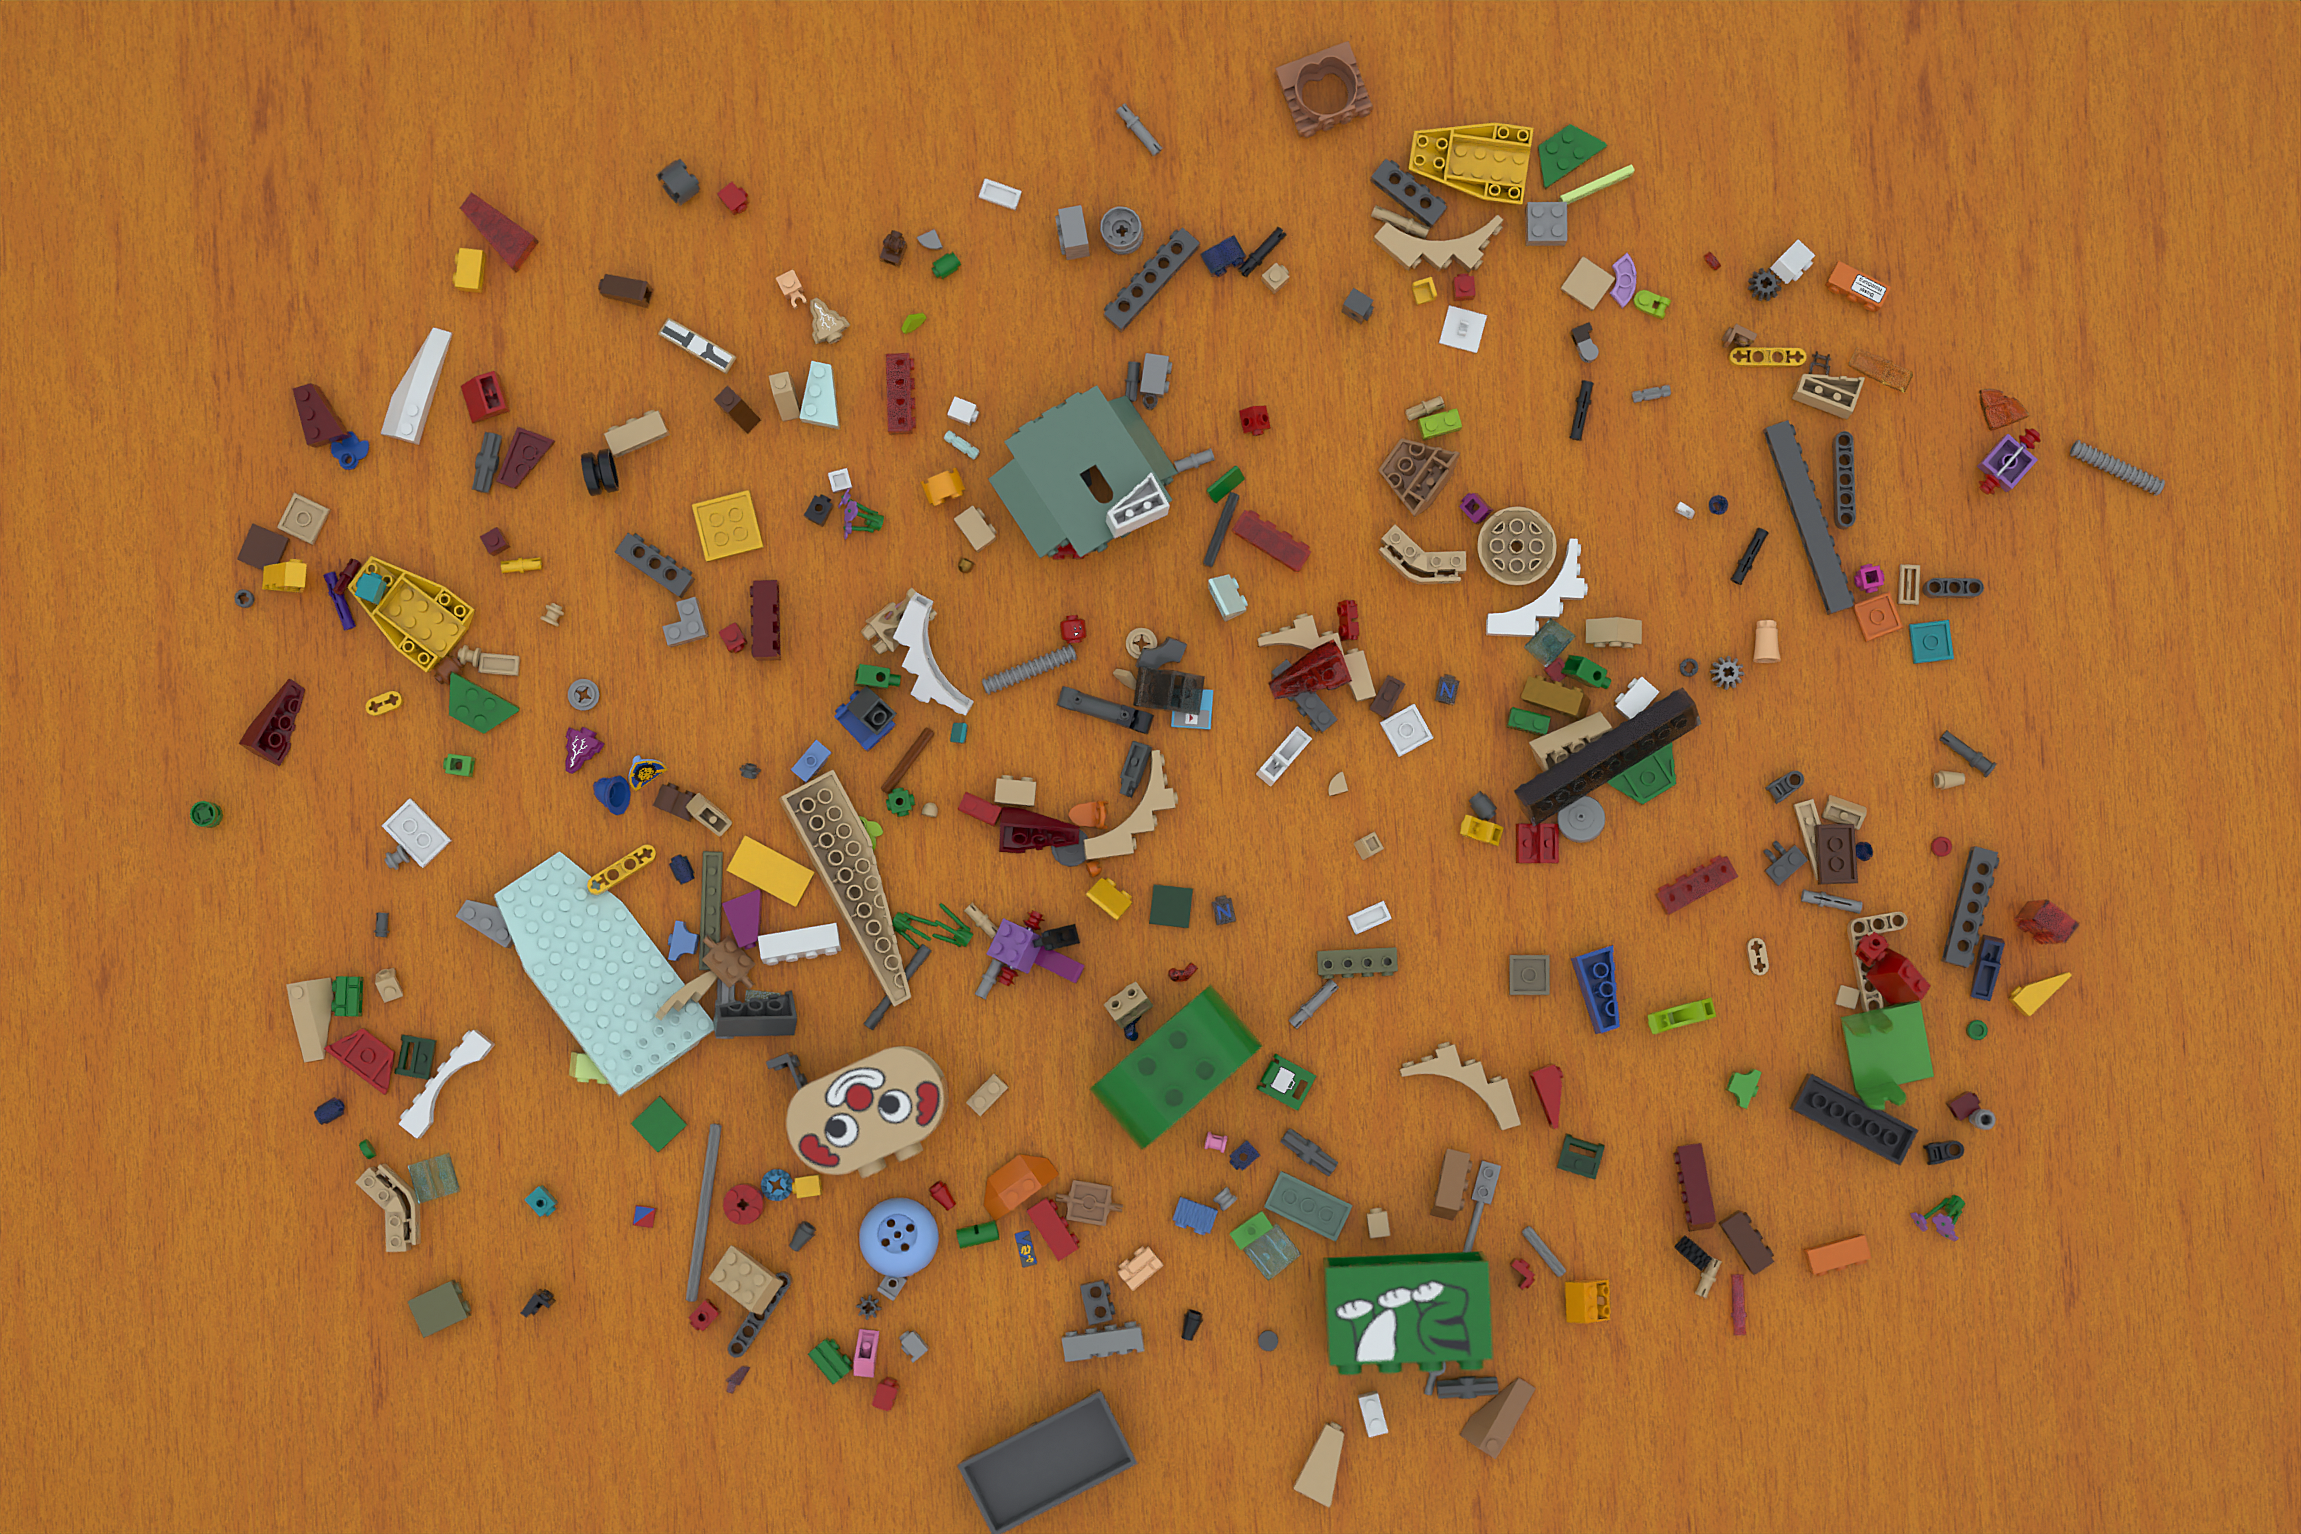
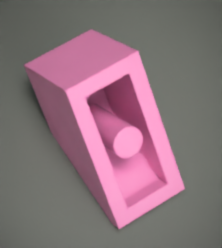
(866, 1353)

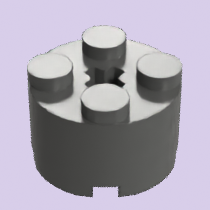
(678, 182)

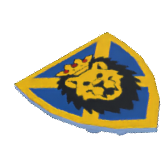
(644, 771)

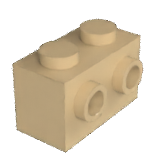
(1128, 1005)

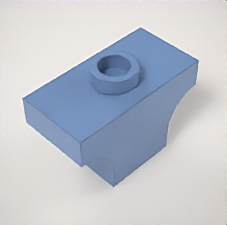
(811, 761)
(682, 941)

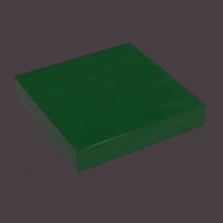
(1171, 906)

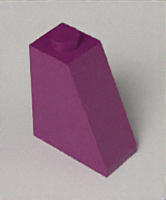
(745, 918)
(1059, 964)

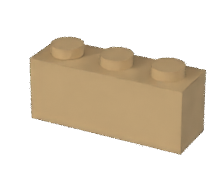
(636, 433)

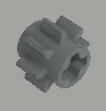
(873, 1304)

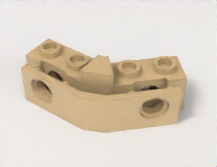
(1416, 558)
(396, 1213)

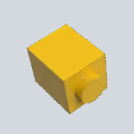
(807, 1186)

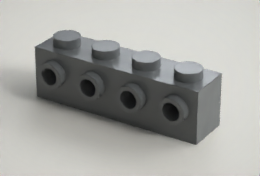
(1309, 705)

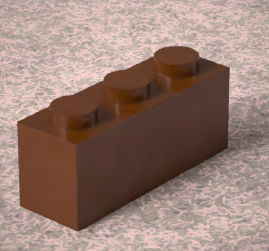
(1747, 1241)

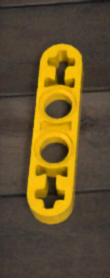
(1767, 357)
(620, 868)

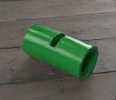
(977, 1234)

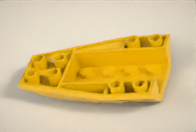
(1476, 159)
(415, 613)

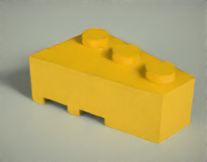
(285, 576)

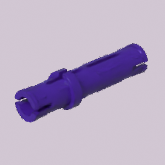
(340, 602)

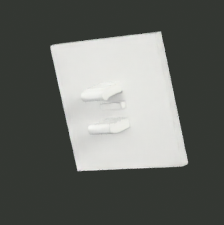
(1462, 329)

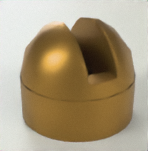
(965, 565)

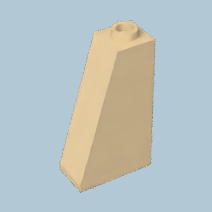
(1321, 1466)

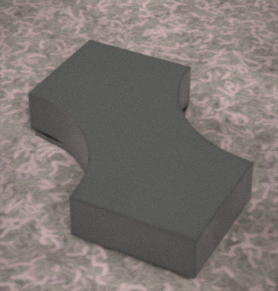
(1168, 651)

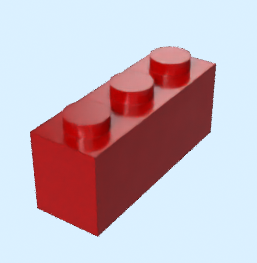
(1053, 1228)

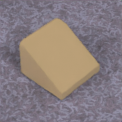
(1368, 845)

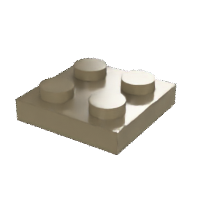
(1529, 975)

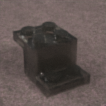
(1168, 690)

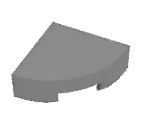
(930, 240)

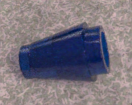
(1721, 502)

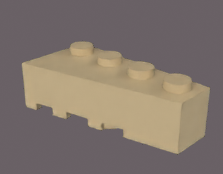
(1568, 740)

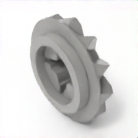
(582, 685)

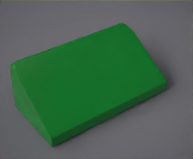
(1225, 484)

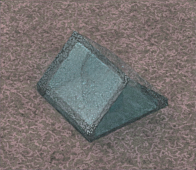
(1549, 642)

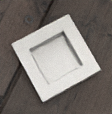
(840, 480)

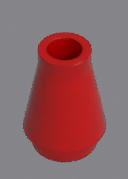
(942, 1195)

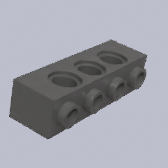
(1428, 216)
(627, 551)

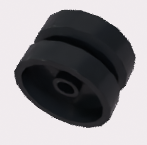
(599, 472)

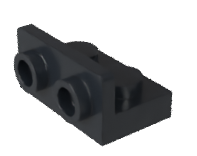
(538, 1299)

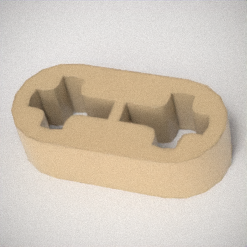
(1762, 955)

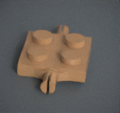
(728, 962)
(1089, 1202)

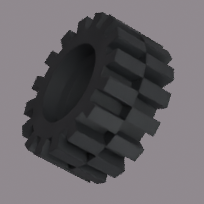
(1693, 1253)

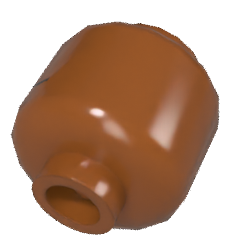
(445, 667)

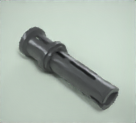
(1975, 759)

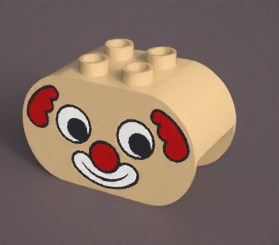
(868, 1112)

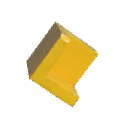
(1424, 291)

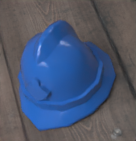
(613, 793)

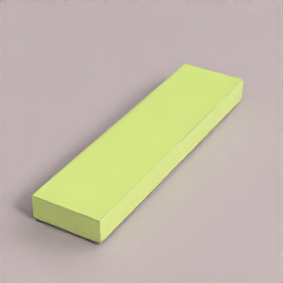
(1597, 185)

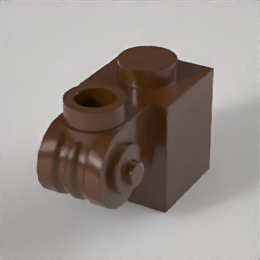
(893, 249)

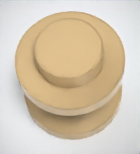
(552, 614)
(466, 655)

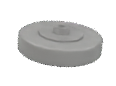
(1582, 820)

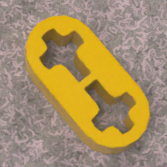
(383, 699)

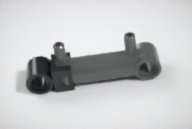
(1105, 710)

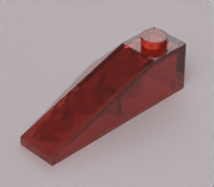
(1316, 670)

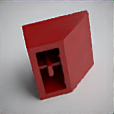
(485, 397)

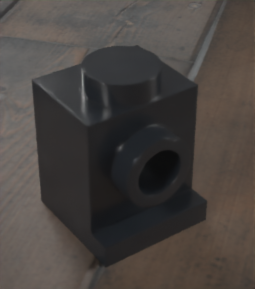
(819, 517)

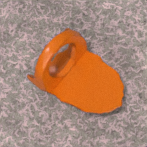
(1089, 814)

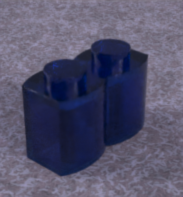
(1223, 256)

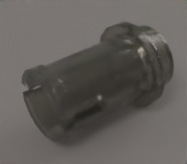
(1150, 396)

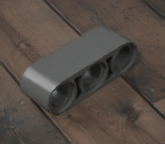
(1962, 588)

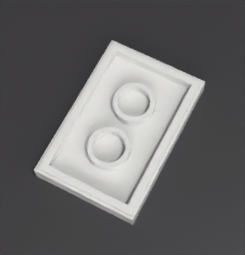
(416, 833)

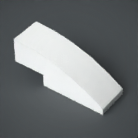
(1283, 756)

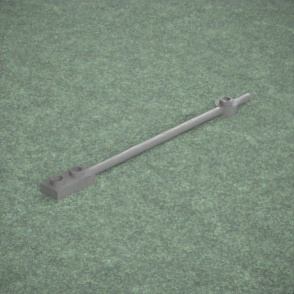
(1482, 1193)

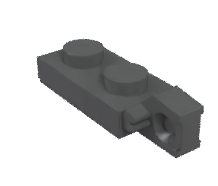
(1134, 767)

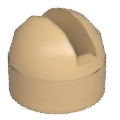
(930, 810)

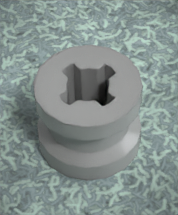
(1225, 1198)

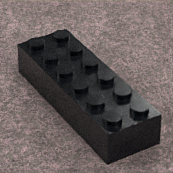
(1853, 1119)

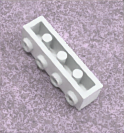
(799, 943)

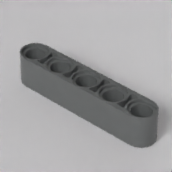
(1847, 471)
(755, 1323)

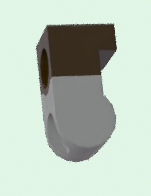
(1583, 343)

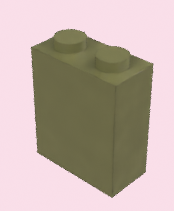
(439, 1308)

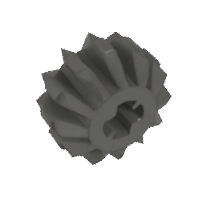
(1756, 285)

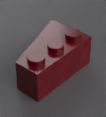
(317, 417)

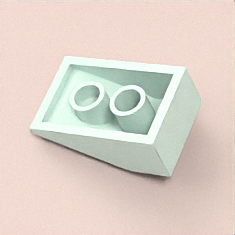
(1227, 597)

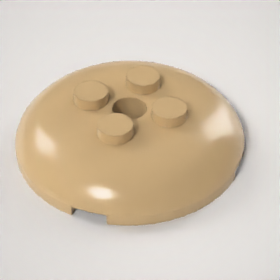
(1527, 529)

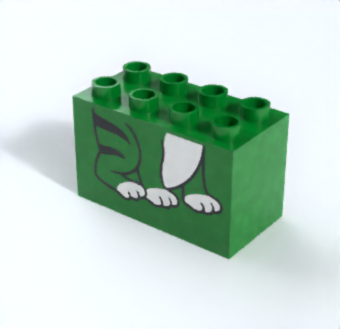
(1407, 1311)

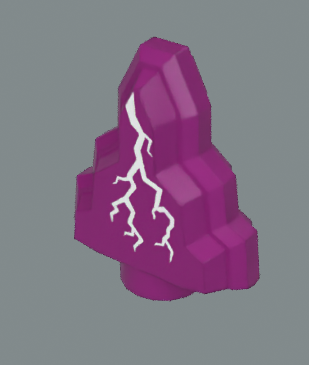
(580, 747)

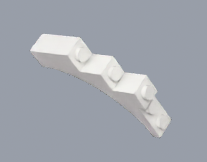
(1566, 586)
(919, 660)

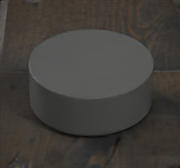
(1268, 1340)

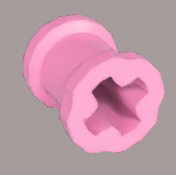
(1215, 1142)

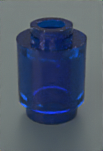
(682, 869)
(329, 1111)

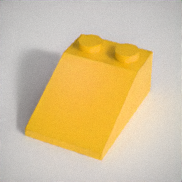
(1109, 898)

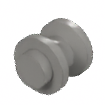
(397, 857)

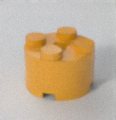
(943, 486)

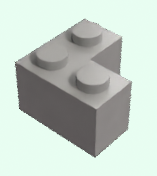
(690, 627)

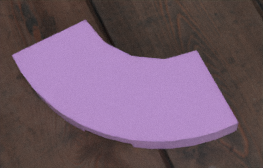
(1625, 280)

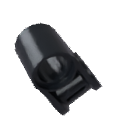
(1939, 1151)

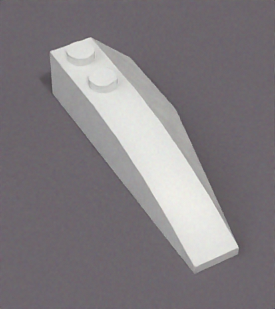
(415, 393)

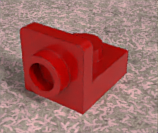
(733, 638)

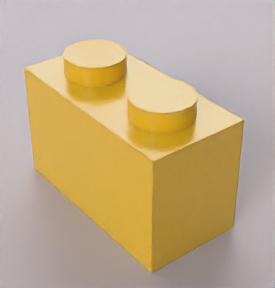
(469, 270)

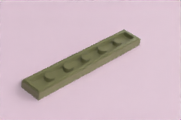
(710, 902)

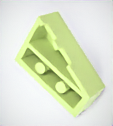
(584, 1069)

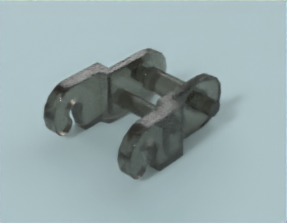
(1816, 356)

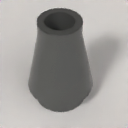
(802, 1235)

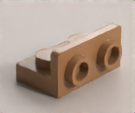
(1741, 336)

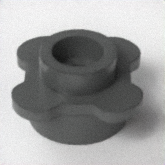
(749, 771)

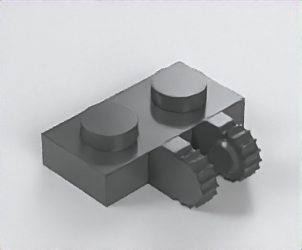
(1786, 864)

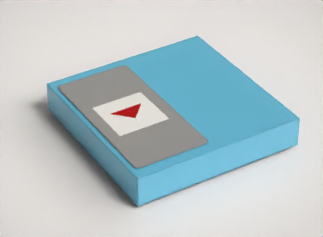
(1200, 721)

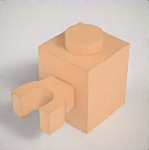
(791, 287)

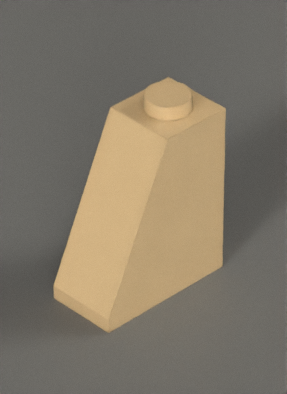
(785, 396)

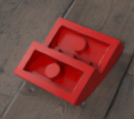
(1537, 843)

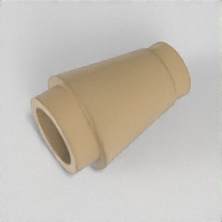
(1948, 779)

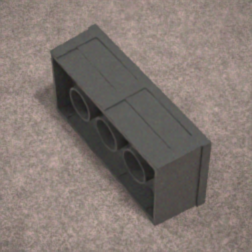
(1047, 1463)

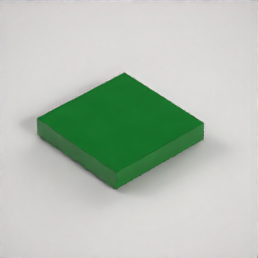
(659, 1124)

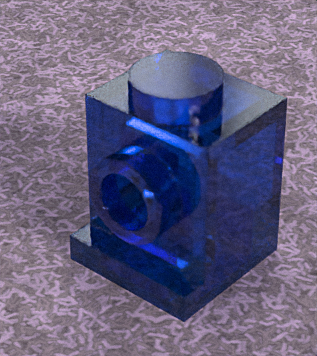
(1249, 1150)

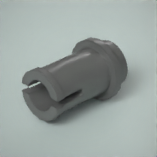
(381, 925)

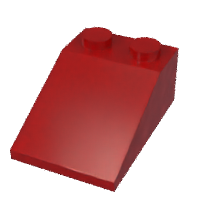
(1549, 1088)

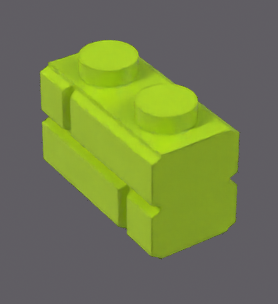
(1439, 424)

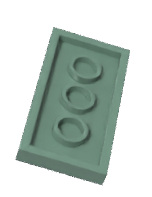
(1308, 1206)

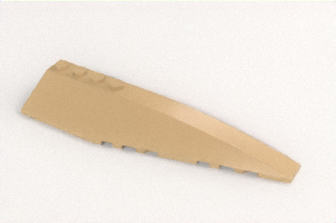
(850, 874)

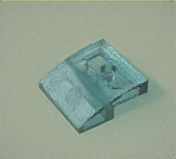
(433, 1178)
(1272, 1252)

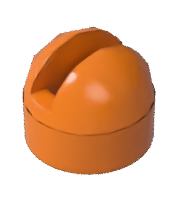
(1092, 868)

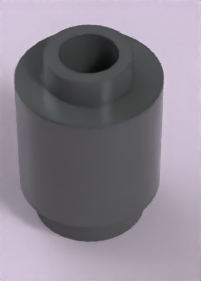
(1483, 806)

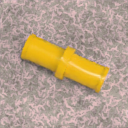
(521, 565)

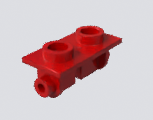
(1347, 611)

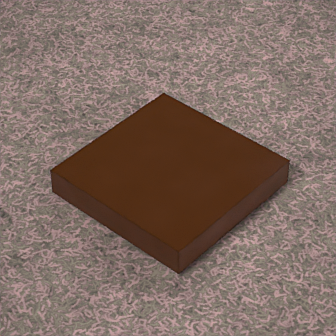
(262, 547)

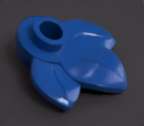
(350, 448)

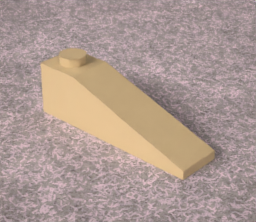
(311, 1013)

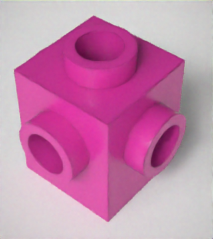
(1874, 573)

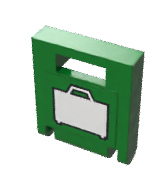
(1283, 1080)

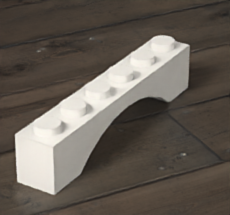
(421, 1115)

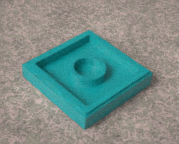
(1931, 641)

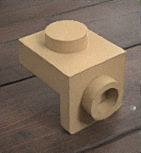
(388, 985)

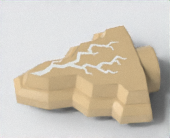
(826, 323)

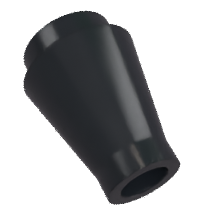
(1191, 1323)

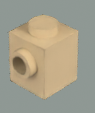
(1275, 278)
(1377, 1223)

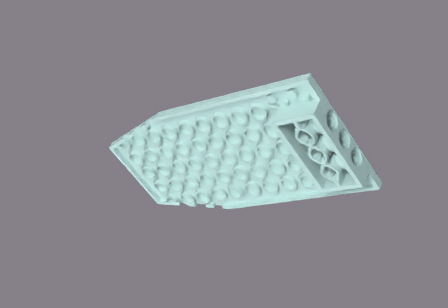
(599, 973)

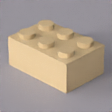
(746, 1280)

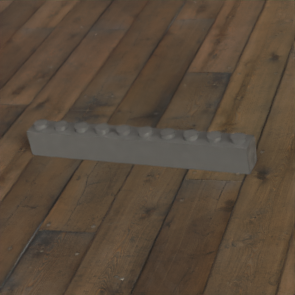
(1808, 517)

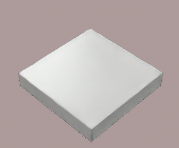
(1406, 730)

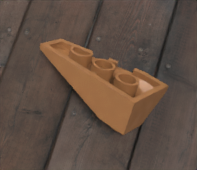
(1496, 1420)

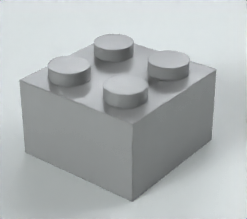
(1546, 223)

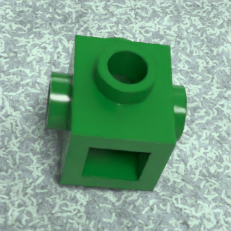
(908, 802)

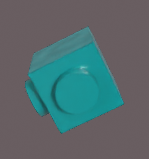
(370, 587)
(541, 1201)

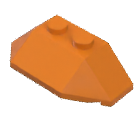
(1016, 1183)

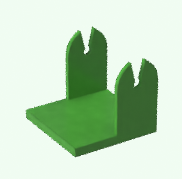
(1885, 1051)

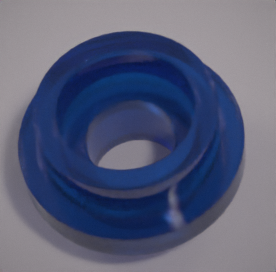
(1864, 851)

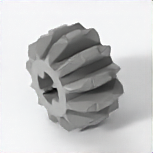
(1723, 665)

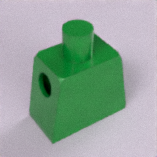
(1586, 672)
(866, 676)

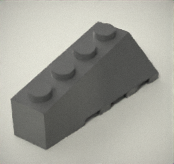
(757, 1017)

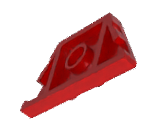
(365, 1057)

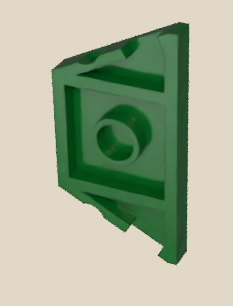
(1566, 152)
(477, 705)
(1648, 776)

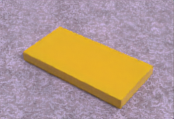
(770, 871)

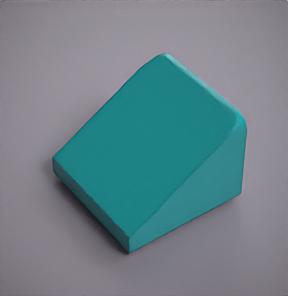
(958, 733)

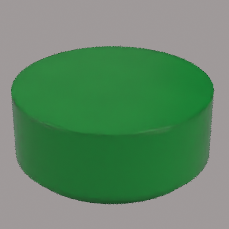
(1976, 1030)
(367, 1149)

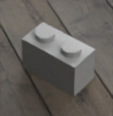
(1154, 375)

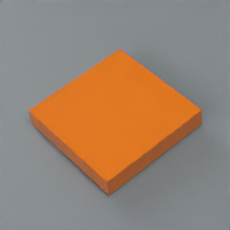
(1877, 616)

